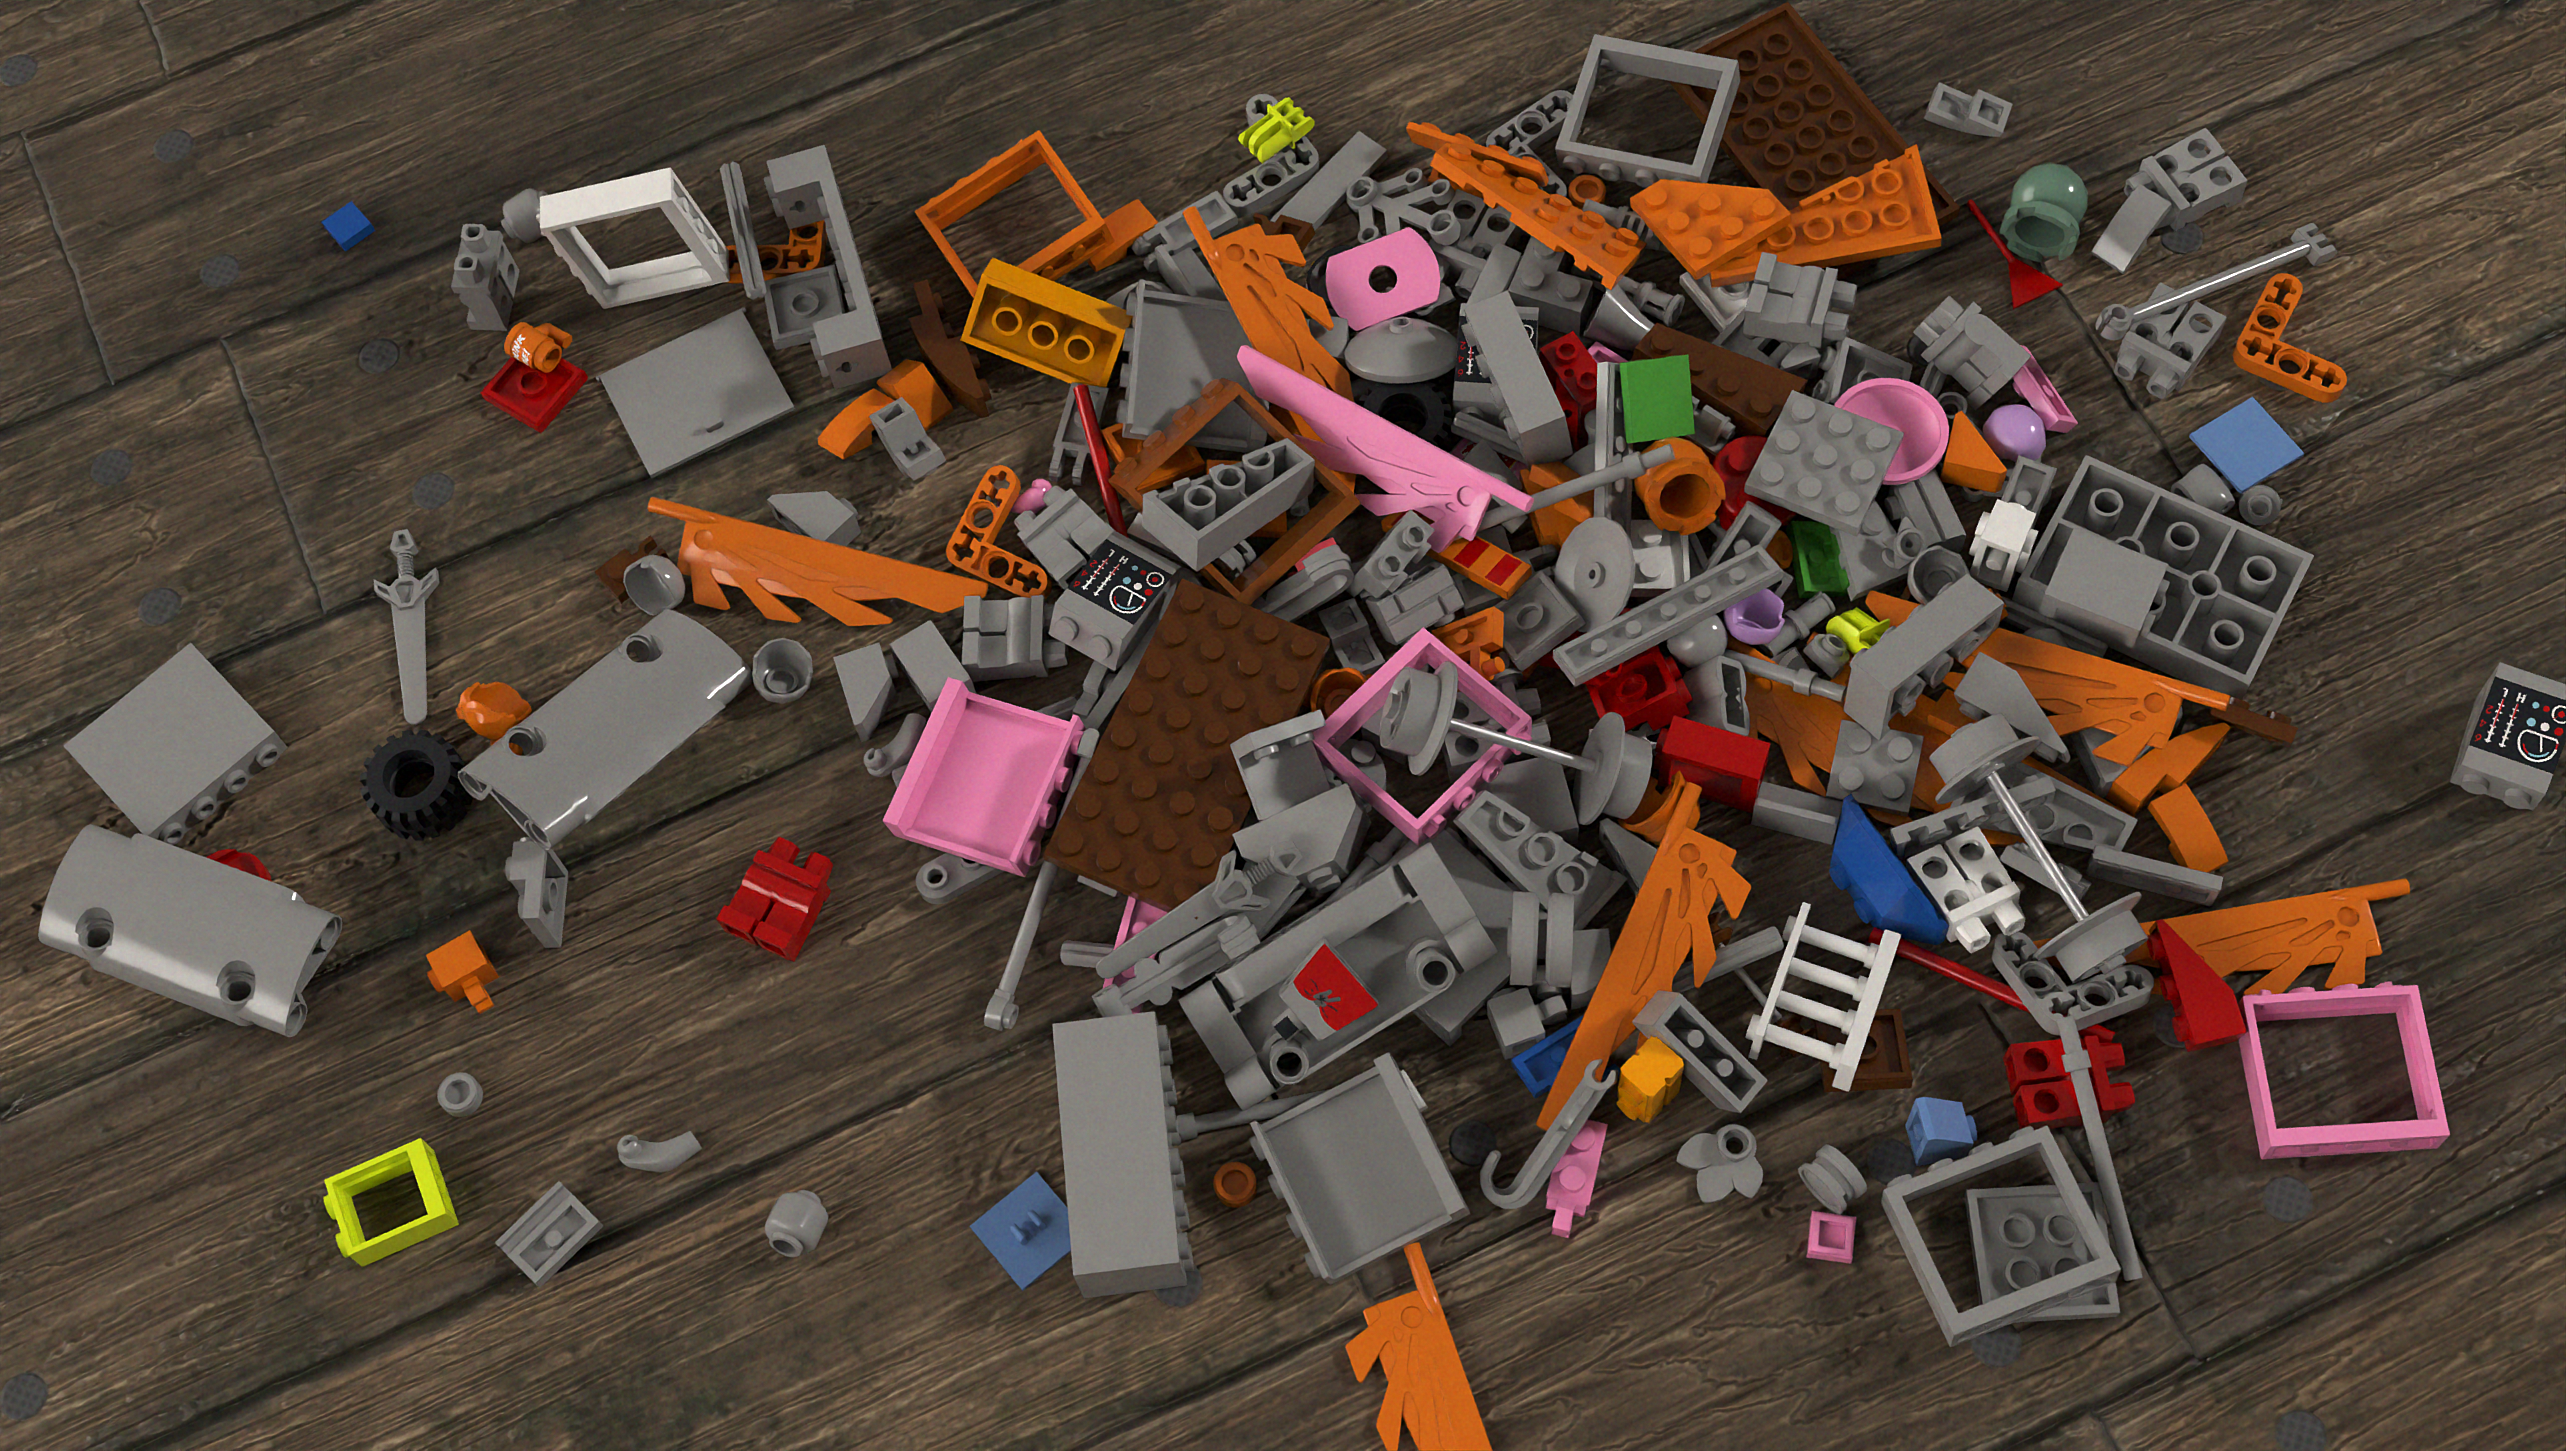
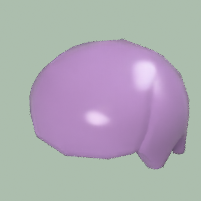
(2015, 432)
(1755, 618)

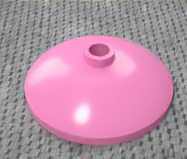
(1908, 410)

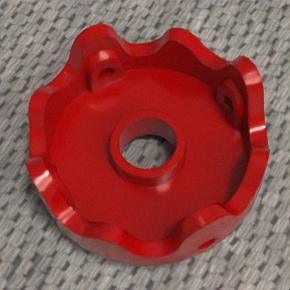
(1734, 466)

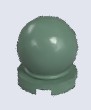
(2045, 212)

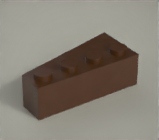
(1726, 380)

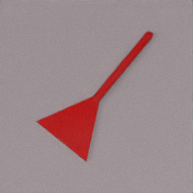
(2025, 281)

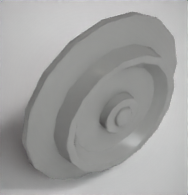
(1596, 570)

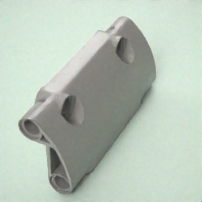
(609, 727)
(188, 928)
(1378, 932)

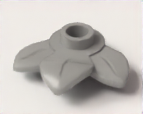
(1720, 1169)

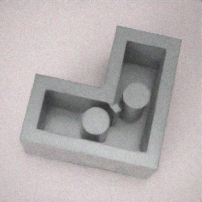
(1543, 283)

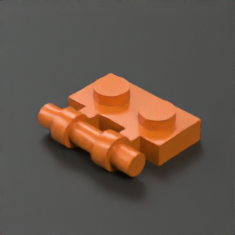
(1475, 639)

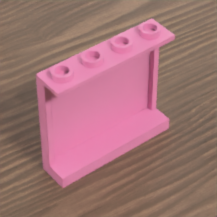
(985, 779)

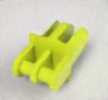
(1276, 130)
(1857, 629)

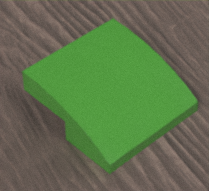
(1657, 398)
(1816, 560)

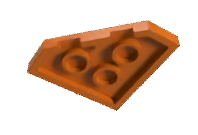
(1708, 222)

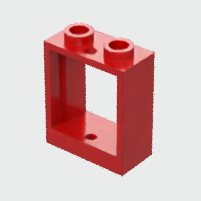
(1574, 381)
(1717, 760)

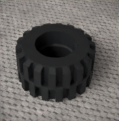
(1416, 404)
(399, 763)

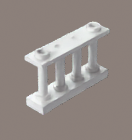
(1853, 1023)

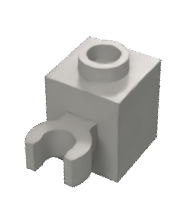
(1519, 1022)

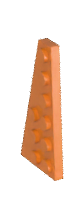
(1545, 215)
(1850, 222)

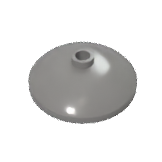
(1401, 351)

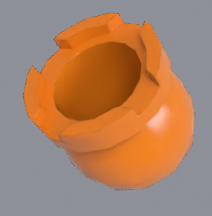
(1683, 491)

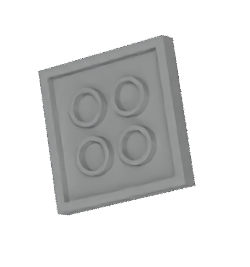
(1824, 462)
(2029, 1237)

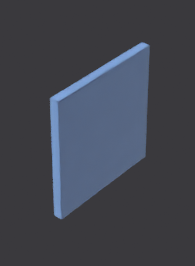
(2246, 445)
(1026, 1231)

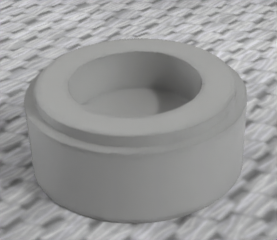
(460, 1094)

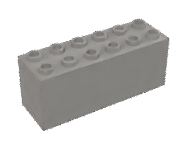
(1121, 1155)

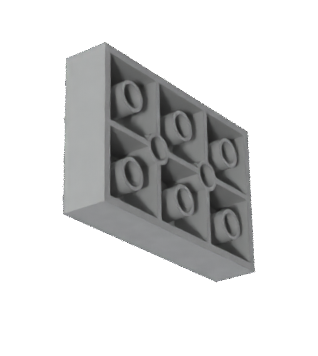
(2223, 577)

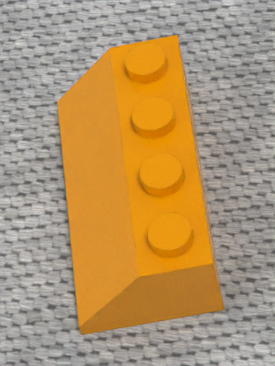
(1045, 325)

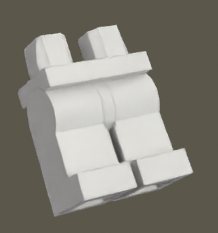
(1968, 888)

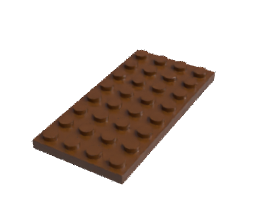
(1800, 116)
(1163, 778)

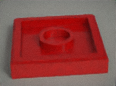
(533, 394)

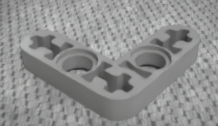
(1525, 143)
(1282, 164)
(2060, 997)

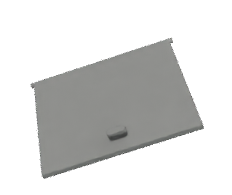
(696, 392)

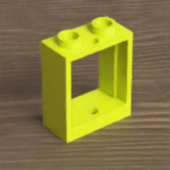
(342, 1186)

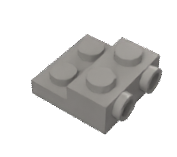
(1853, 363)
(1390, 556)
(542, 889)

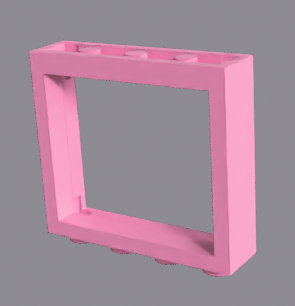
(1371, 696)
(2345, 1000)

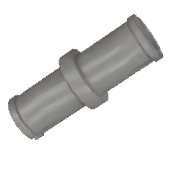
(1799, 623)

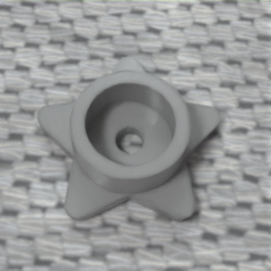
(1906, 533)

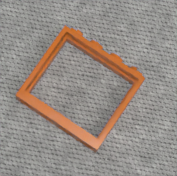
(994, 177)

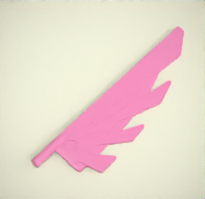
(1392, 458)

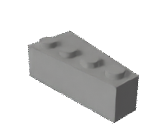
(1517, 379)
(1919, 653)

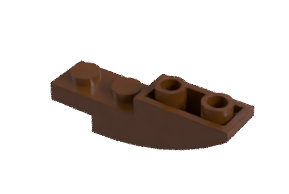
(947, 355)

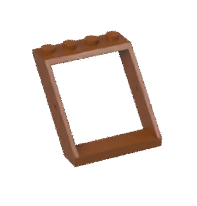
(1294, 542)

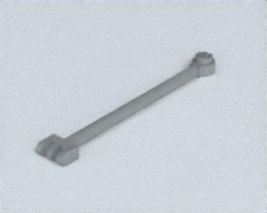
(2304, 245)
(1001, 1011)

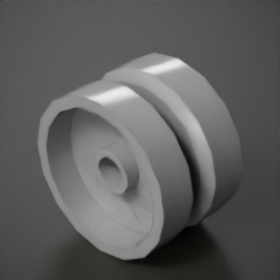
(1541, 939)

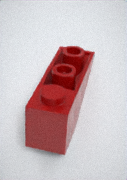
(2201, 1000)

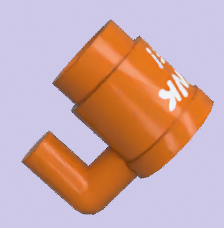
(537, 345)

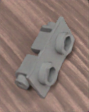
(1710, 428)

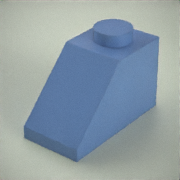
(1939, 1130)

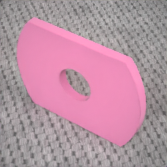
(1402, 252)

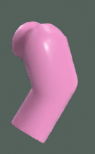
(1032, 498)

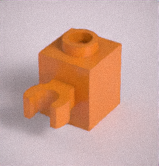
(463, 970)

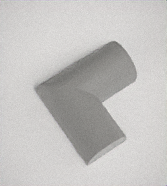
(1749, 529)

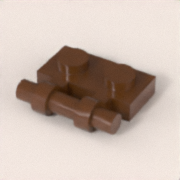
(2272, 727)

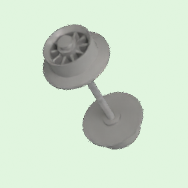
(1978, 757)
(1608, 773)

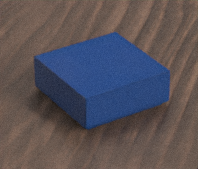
(348, 226)

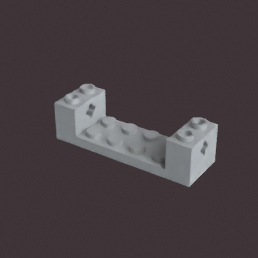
(806, 192)

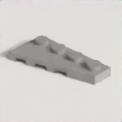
(1984, 811)

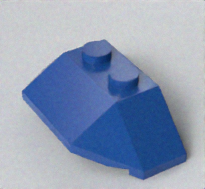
(1879, 881)

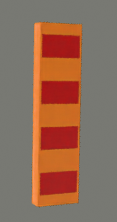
(1477, 561)

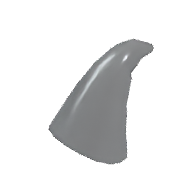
(1617, 321)

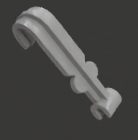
(1322, 579)
(1180, 965)
(1551, 1146)

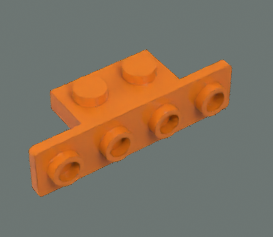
(1433, 138)

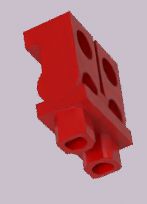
(778, 900)
(2047, 1093)

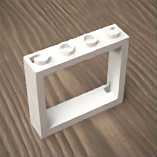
(646, 280)

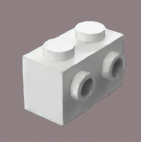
(2002, 544)

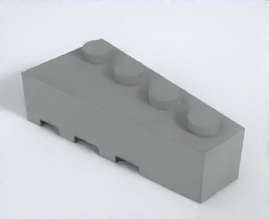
(1230, 503)

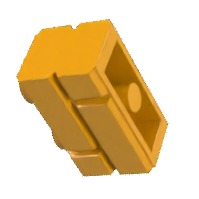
(1649, 1080)

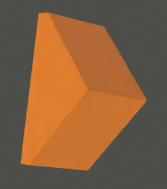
(919, 389)
(1970, 459)

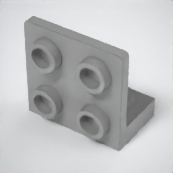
(1281, 764)

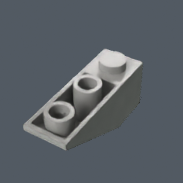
(1997, 689)

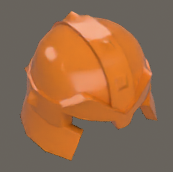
(1656, 810)

